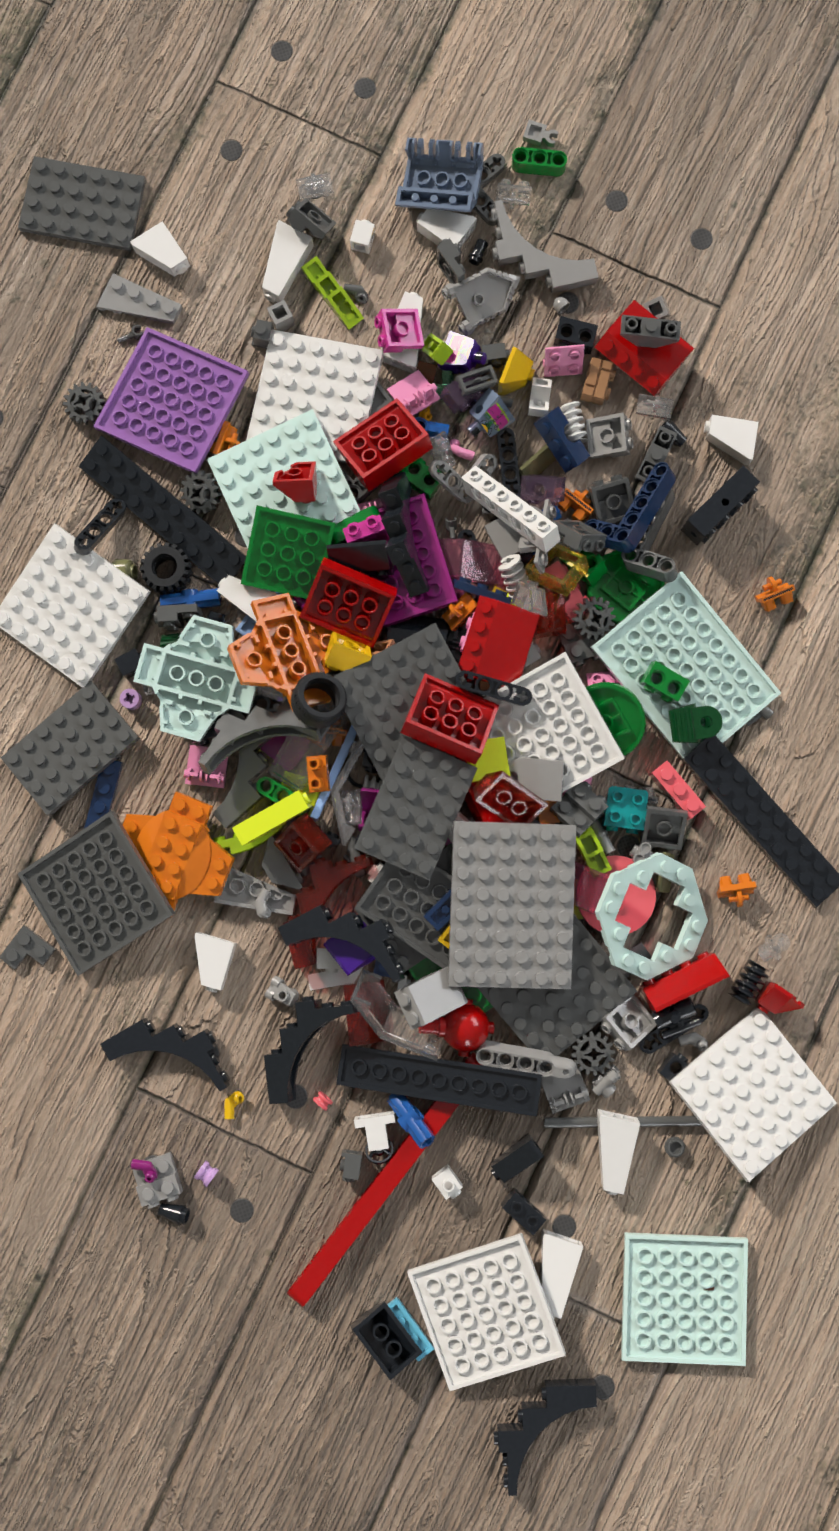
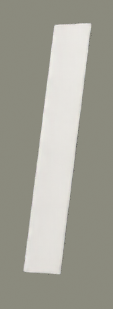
(326, 980)

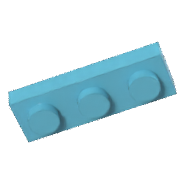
(411, 1327)

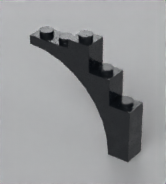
(401, 545)
(372, 938)
(171, 1040)
(283, 1062)
(558, 1399)

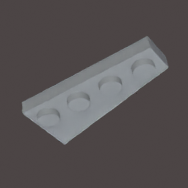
(132, 299)
(244, 889)

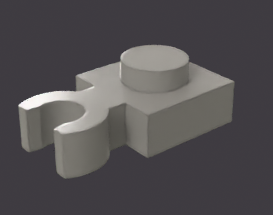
(536, 134)

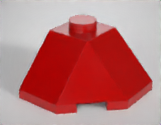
(298, 482)
(776, 999)

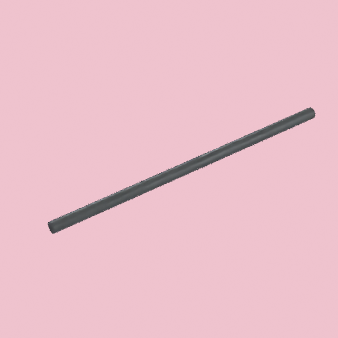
(645, 1121)

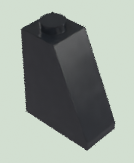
(516, 1159)

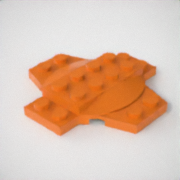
(281, 649)
(180, 849)

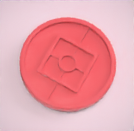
(637, 903)

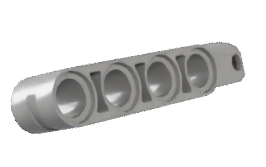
(517, 1053)

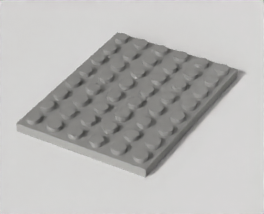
(512, 905)

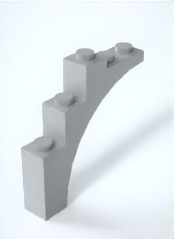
(512, 248)

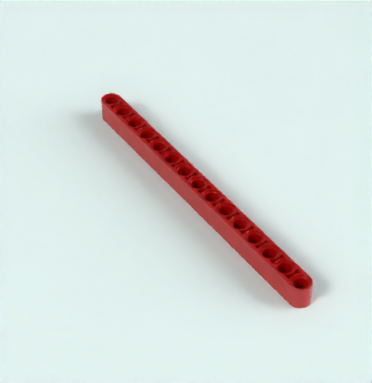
(368, 1204)

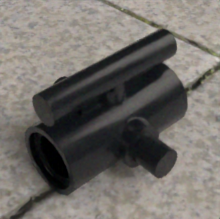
(677, 1018)

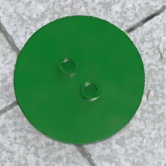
(622, 587)
(621, 713)

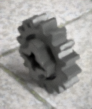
(78, 397)
(193, 489)
(604, 613)
(594, 1062)

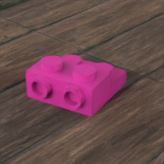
(399, 330)
(367, 530)

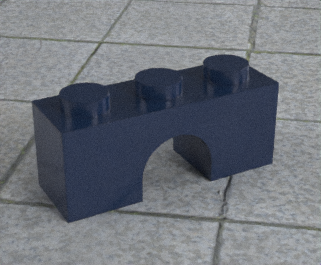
(551, 429)

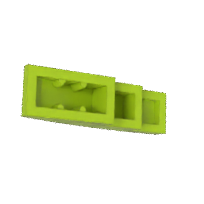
(332, 293)

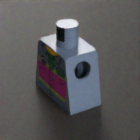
(489, 415)

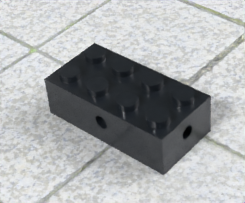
(720, 505)

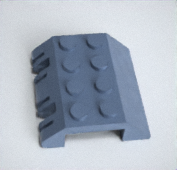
(443, 177)

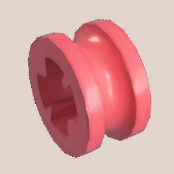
(322, 1100)

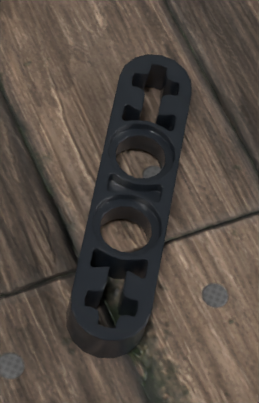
(509, 465)
(97, 524)
(493, 688)
(655, 1046)

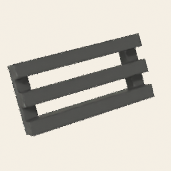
(462, 385)

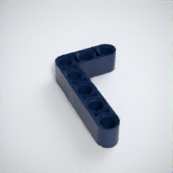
(641, 512)

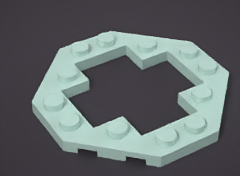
(687, 898)

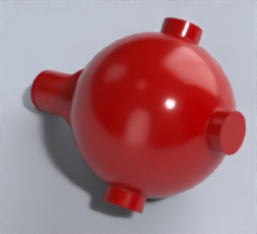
(462, 1028)

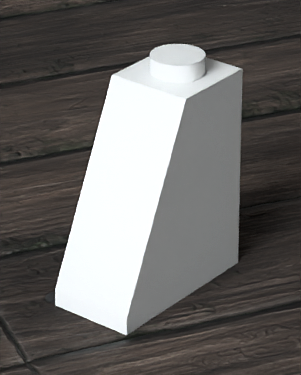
(444, 225)
(161, 249)
(732, 436)
(213, 960)

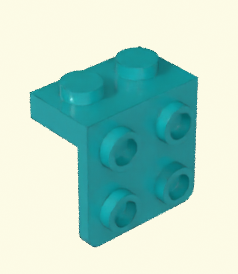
(625, 809)

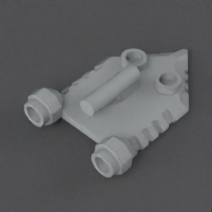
(482, 297)

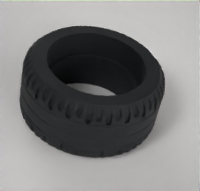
(331, 687)

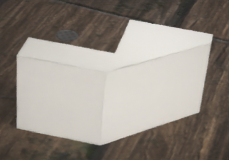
(539, 397)

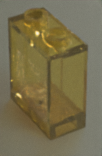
(570, 580)

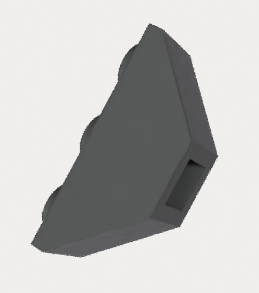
(649, 331)
(657, 452)
(279, 868)

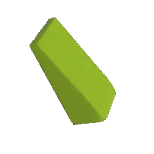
(436, 349)

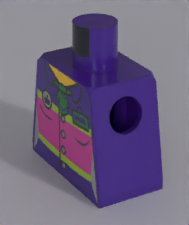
(465, 354)

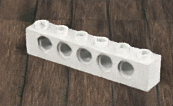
(511, 509)

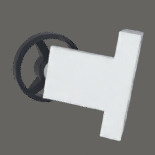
(376, 1134)

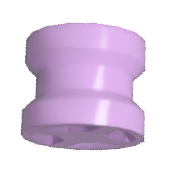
(133, 702)
(206, 1173)

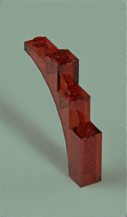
(325, 880)

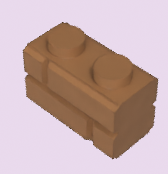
(597, 381)

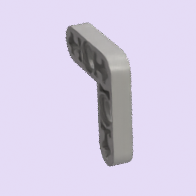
(457, 489)

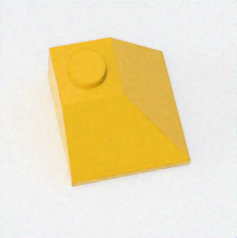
(516, 372)
(345, 653)

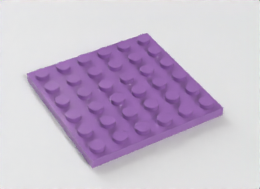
(171, 400)

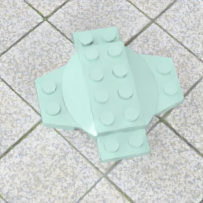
(194, 678)

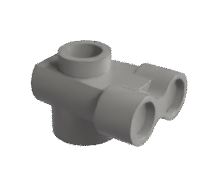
(641, 852)
(281, 992)
(603, 1084)

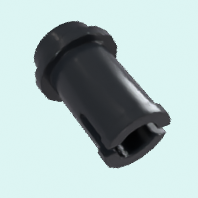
(475, 257)

